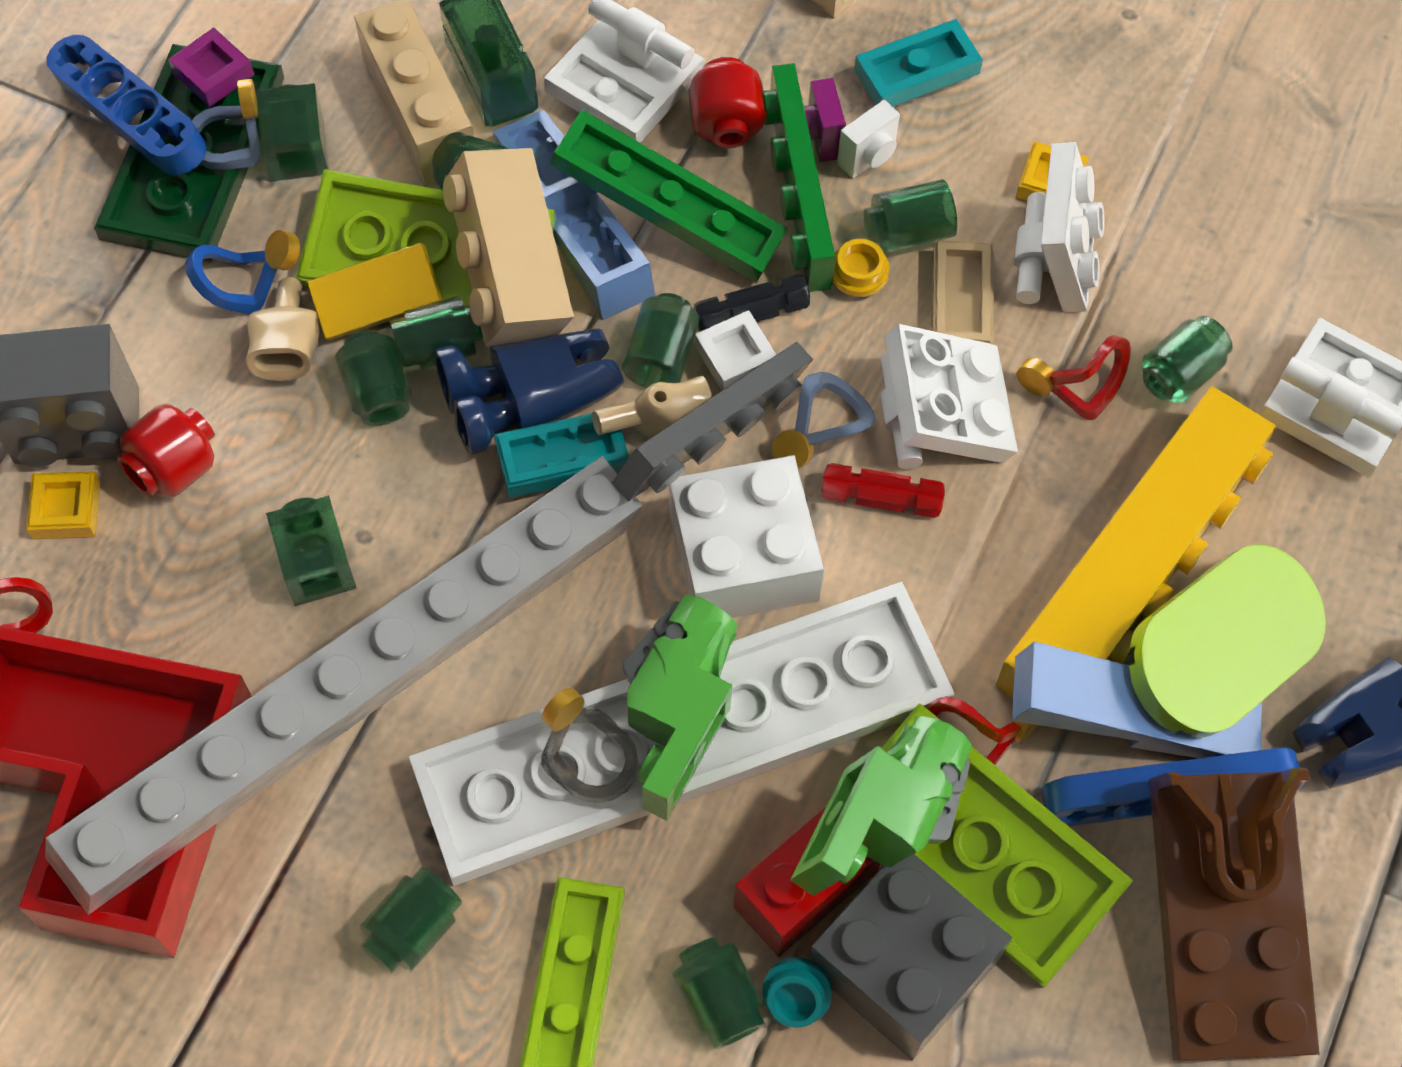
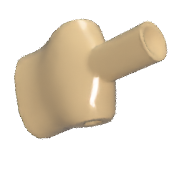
(282, 336)
(654, 408)

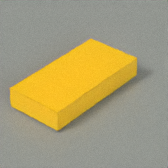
(374, 291)

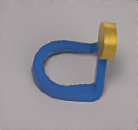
(280, 253)

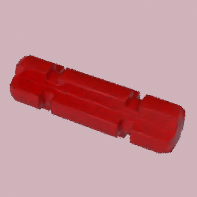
(883, 490)

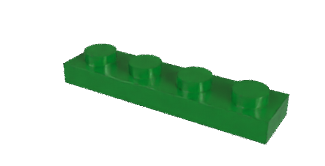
(802, 195)
(668, 196)

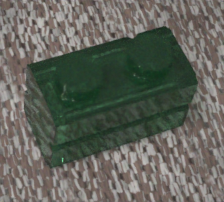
(490, 59)

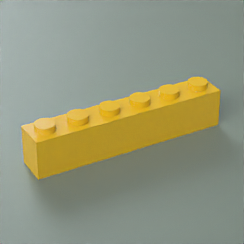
(1153, 534)

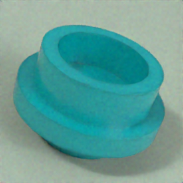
(797, 991)

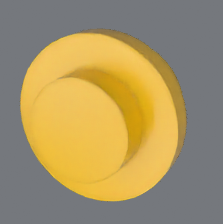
(860, 268)

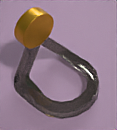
(567, 709)

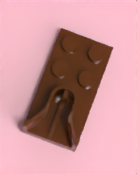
(1233, 915)

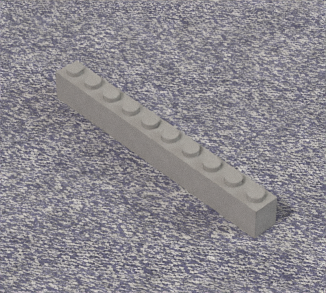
(335, 688)

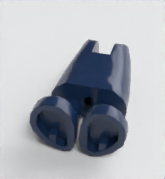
(537, 377)
(1366, 719)

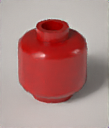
(727, 102)
(166, 450)

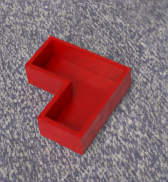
(81, 727)

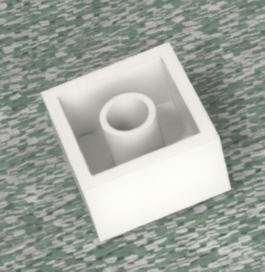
(746, 537)

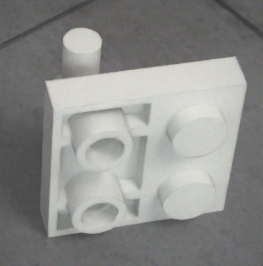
(624, 70)
(1061, 233)
(944, 397)
(1340, 397)

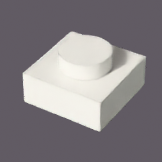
(868, 140)
(733, 348)

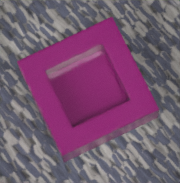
(211, 67)
(825, 118)

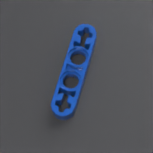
(125, 103)
(1126, 791)

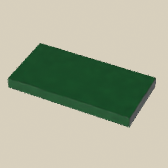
(185, 209)

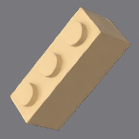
(410, 81)
(507, 246)

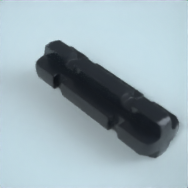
(761, 301)

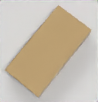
(963, 290)

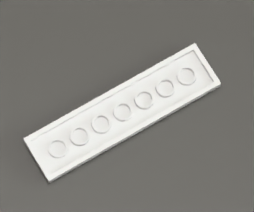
(791, 698)

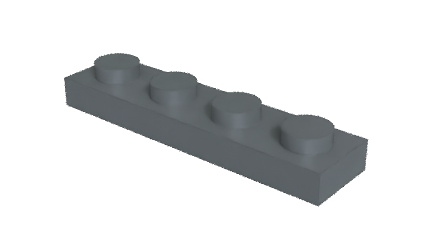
(703, 430)

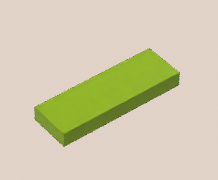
(573, 975)

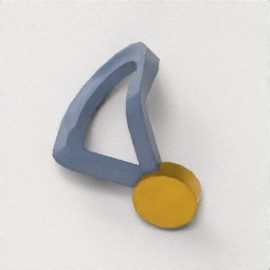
(249, 111)
(798, 441)

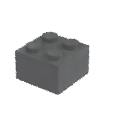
(65, 394)
(909, 952)

